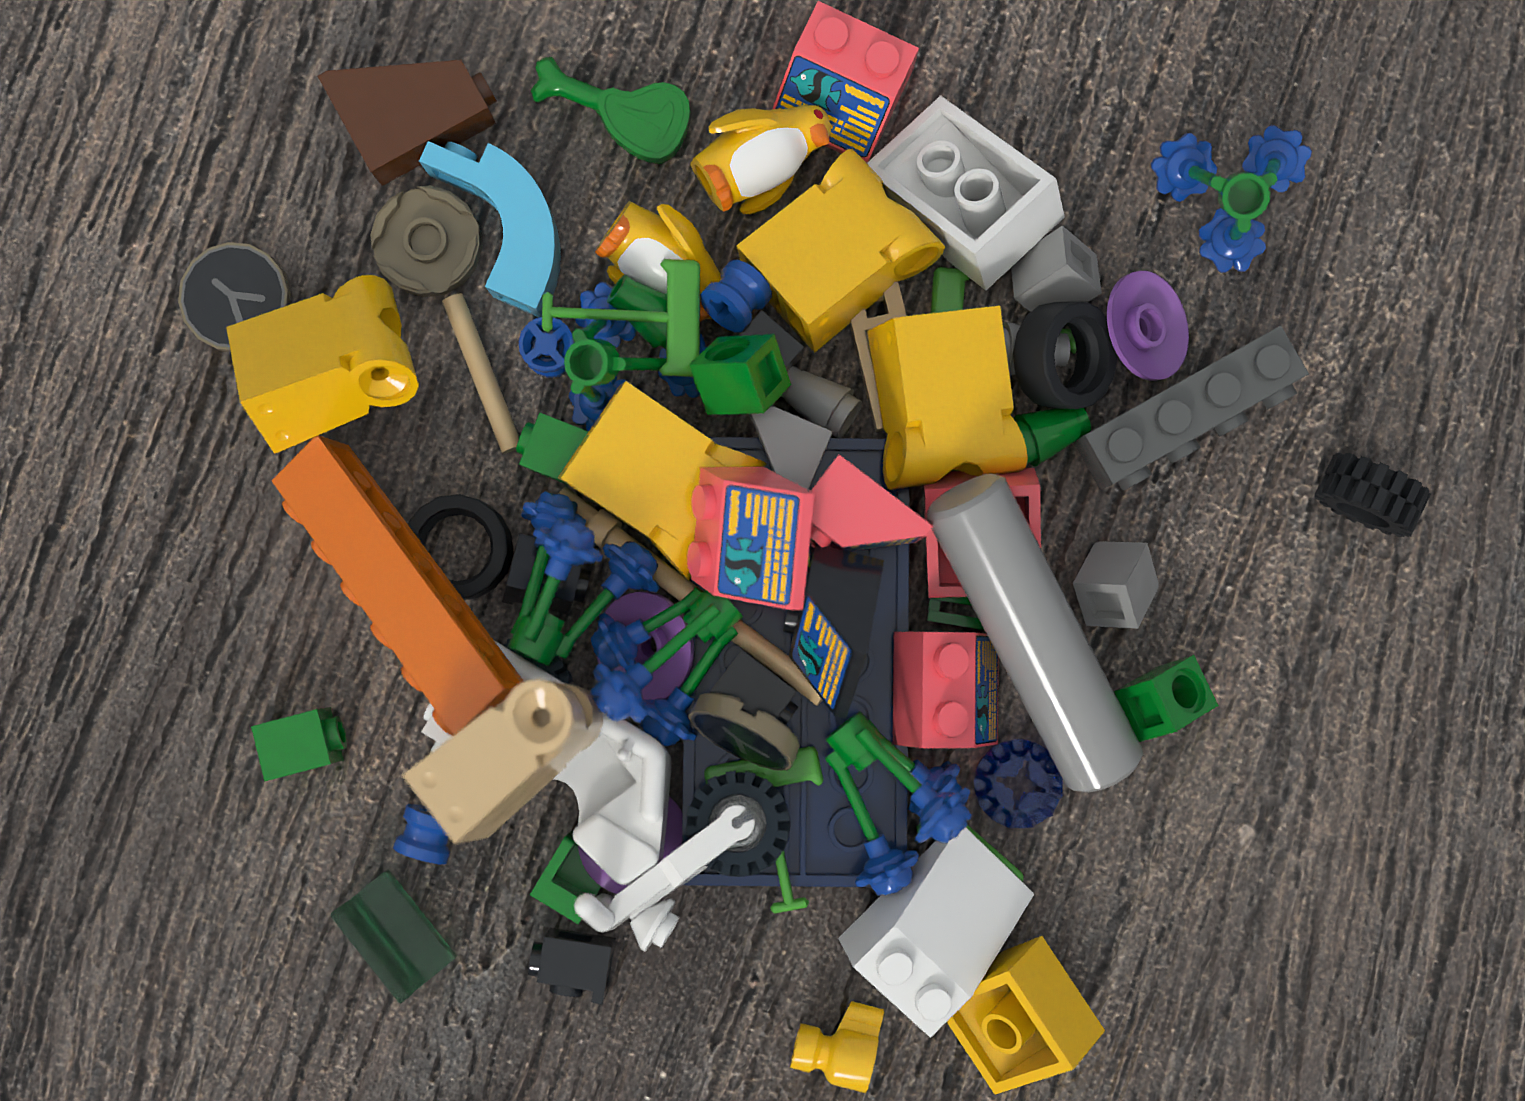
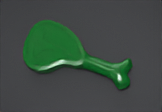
(642, 122)

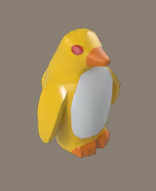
(758, 154)
(643, 239)

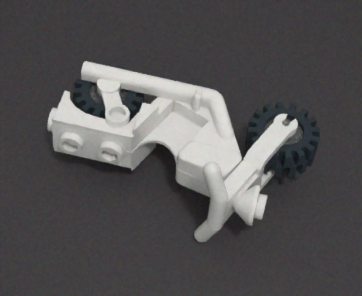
(622, 795)

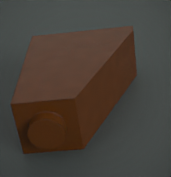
(404, 106)

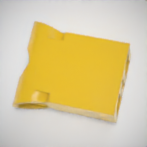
(838, 250)
(322, 362)
(945, 396)
(644, 469)

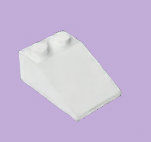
(969, 190)
(940, 931)

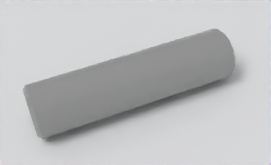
(1035, 633)

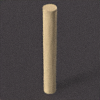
(481, 372)

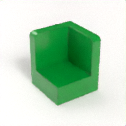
(565, 880)

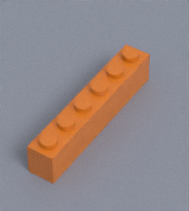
(396, 583)

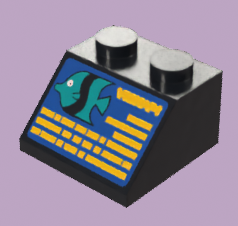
(835, 623)

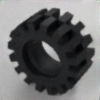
(1372, 494)

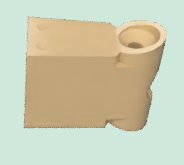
(505, 757)

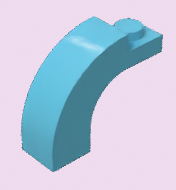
(530, 243)

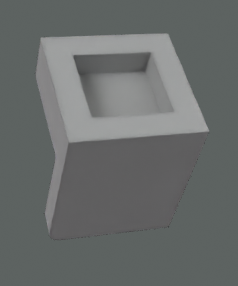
(1056, 271)
(1116, 584)

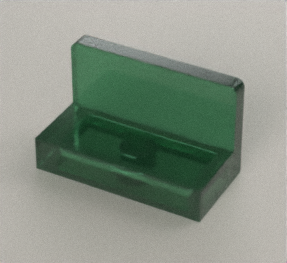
(393, 936)

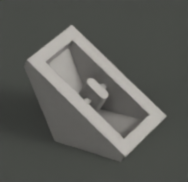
(791, 444)

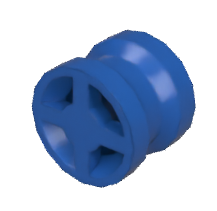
(736, 295)
(537, 342)
(422, 836)

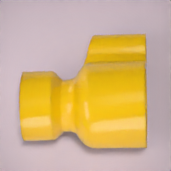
(847, 1054)

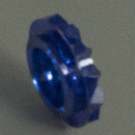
(1006, 761)

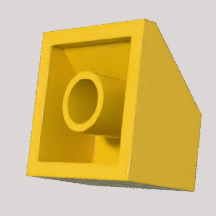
(1025, 1019)

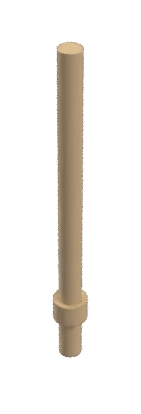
(608, 531)

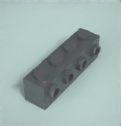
(1188, 409)

